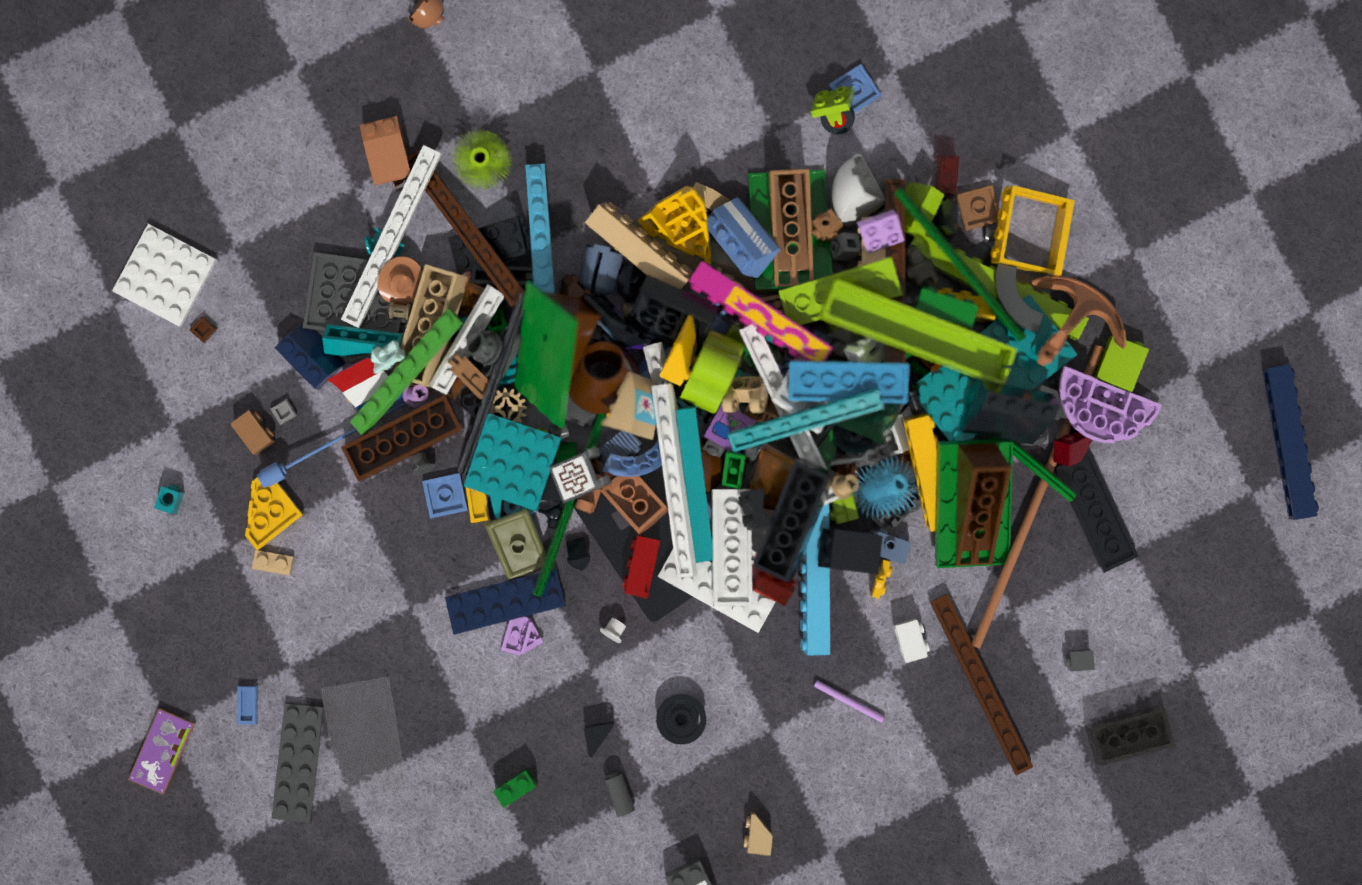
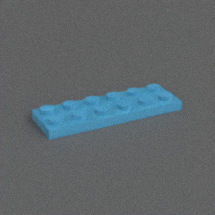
(838, 380)

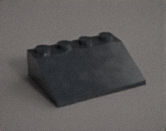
(664, 309)
(1010, 412)

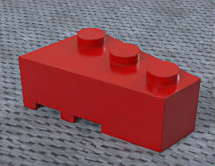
(641, 566)

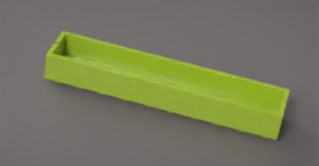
(916, 332)

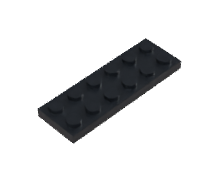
(1097, 514)

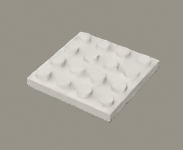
(164, 275)

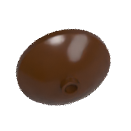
(712, 468)

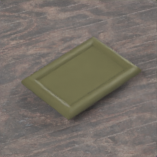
(517, 544)

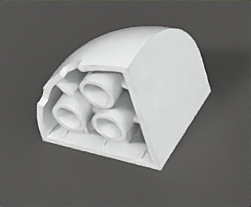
(855, 191)

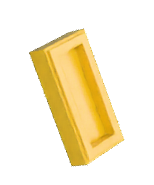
(477, 506)

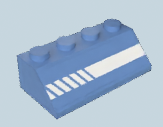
(742, 237)

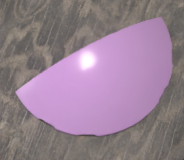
(1103, 410)

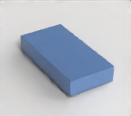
(247, 704)

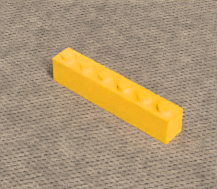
(923, 454)

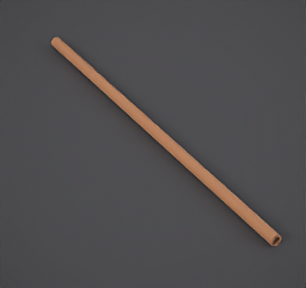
(1027, 522)

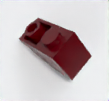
(1070, 448)

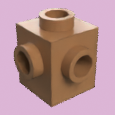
(826, 226)

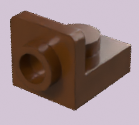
(845, 469)

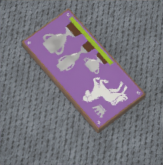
(161, 751)

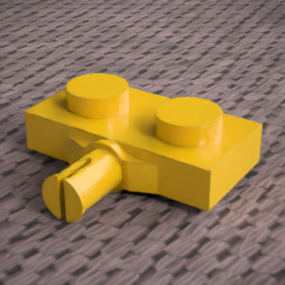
(879, 587)

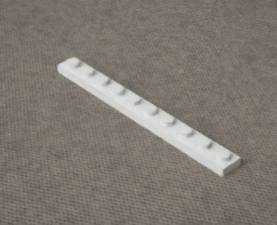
(391, 235)
(772, 378)
(674, 480)

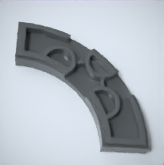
(1012, 302)

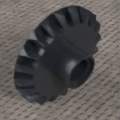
(850, 442)
(681, 732)

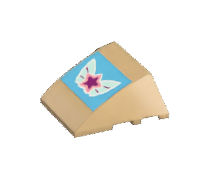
(634, 407)

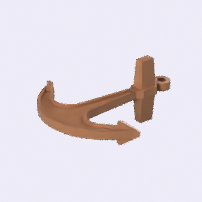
(1086, 302)

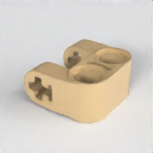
(745, 390)

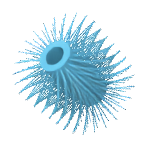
(885, 487)

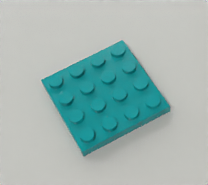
(512, 462)

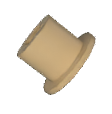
(844, 485)

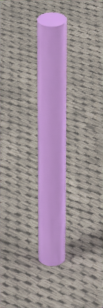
(849, 701)

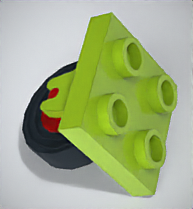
(835, 109)

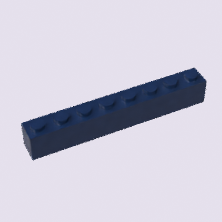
(1290, 442)

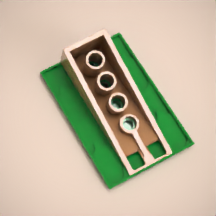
(801, 254)

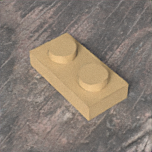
(273, 562)

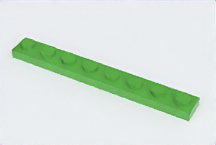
(406, 371)

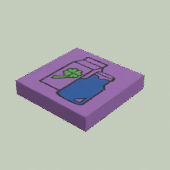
(725, 423)

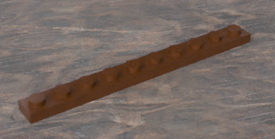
(472, 237)
(897, 253)
(981, 684)

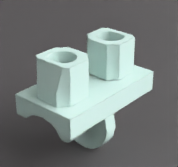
(386, 357)

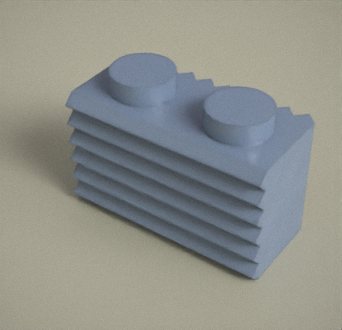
(621, 444)

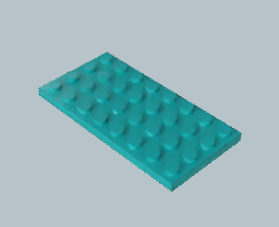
(949, 394)

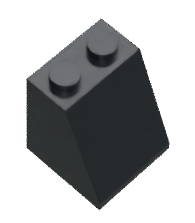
(850, 551)

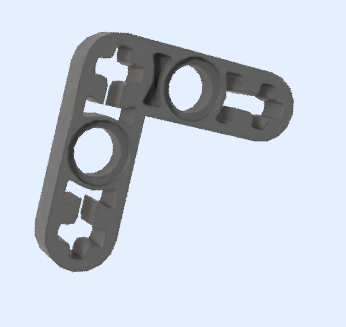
(894, 522)

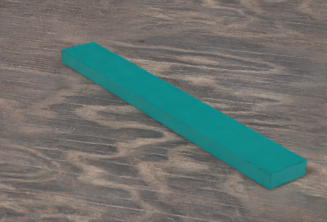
(805, 420)
(694, 483)

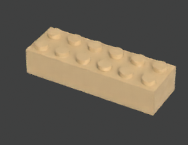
(637, 246)
(435, 294)

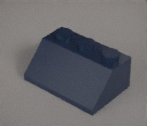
(305, 352)

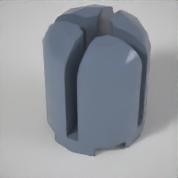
(600, 269)

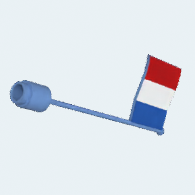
(358, 385)

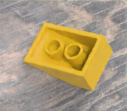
(681, 355)

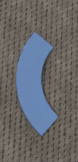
(634, 466)

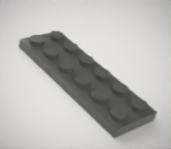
(297, 762)

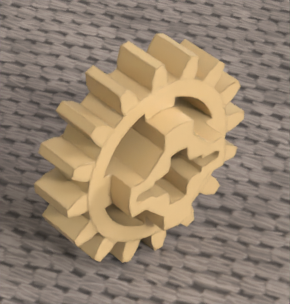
(514, 408)

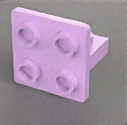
(880, 231)

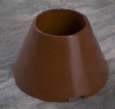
(598, 394)

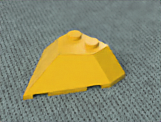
(680, 222)

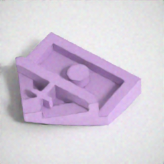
(520, 636)

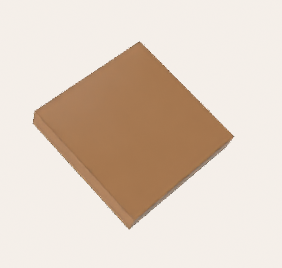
(978, 207)

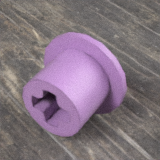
(415, 395)

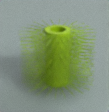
(473, 156)

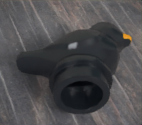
(553, 515)

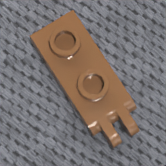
(470, 376)

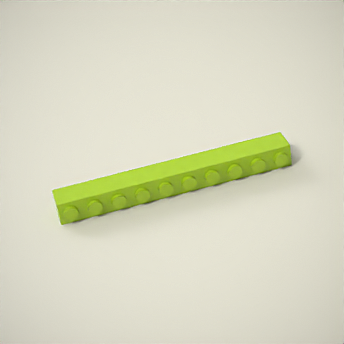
(1055, 311)

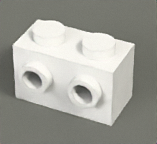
(911, 640)

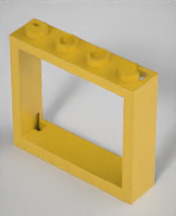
(1060, 232)

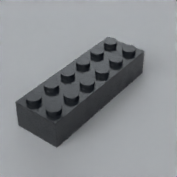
(794, 519)

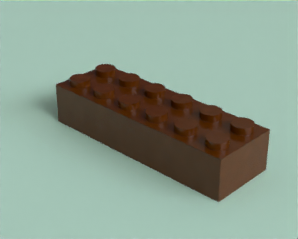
(402, 438)

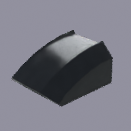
(947, 216)

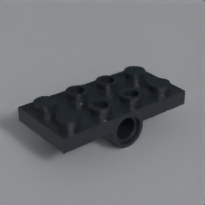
(504, 236)

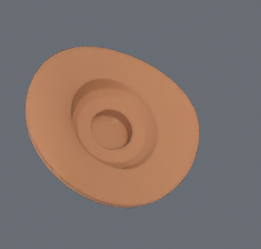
(399, 280)

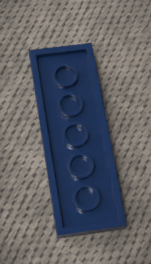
(503, 602)

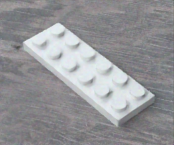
(730, 550)
(702, 589)

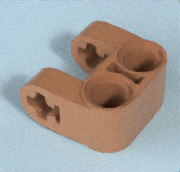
(589, 501)

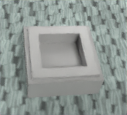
(283, 411)

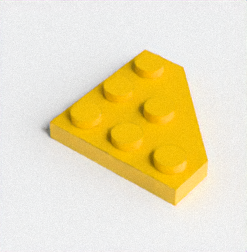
(269, 513)

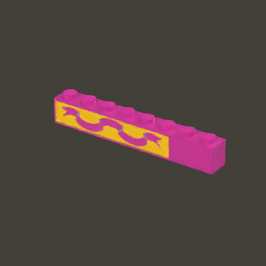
(759, 314)

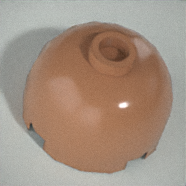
(427, 13)

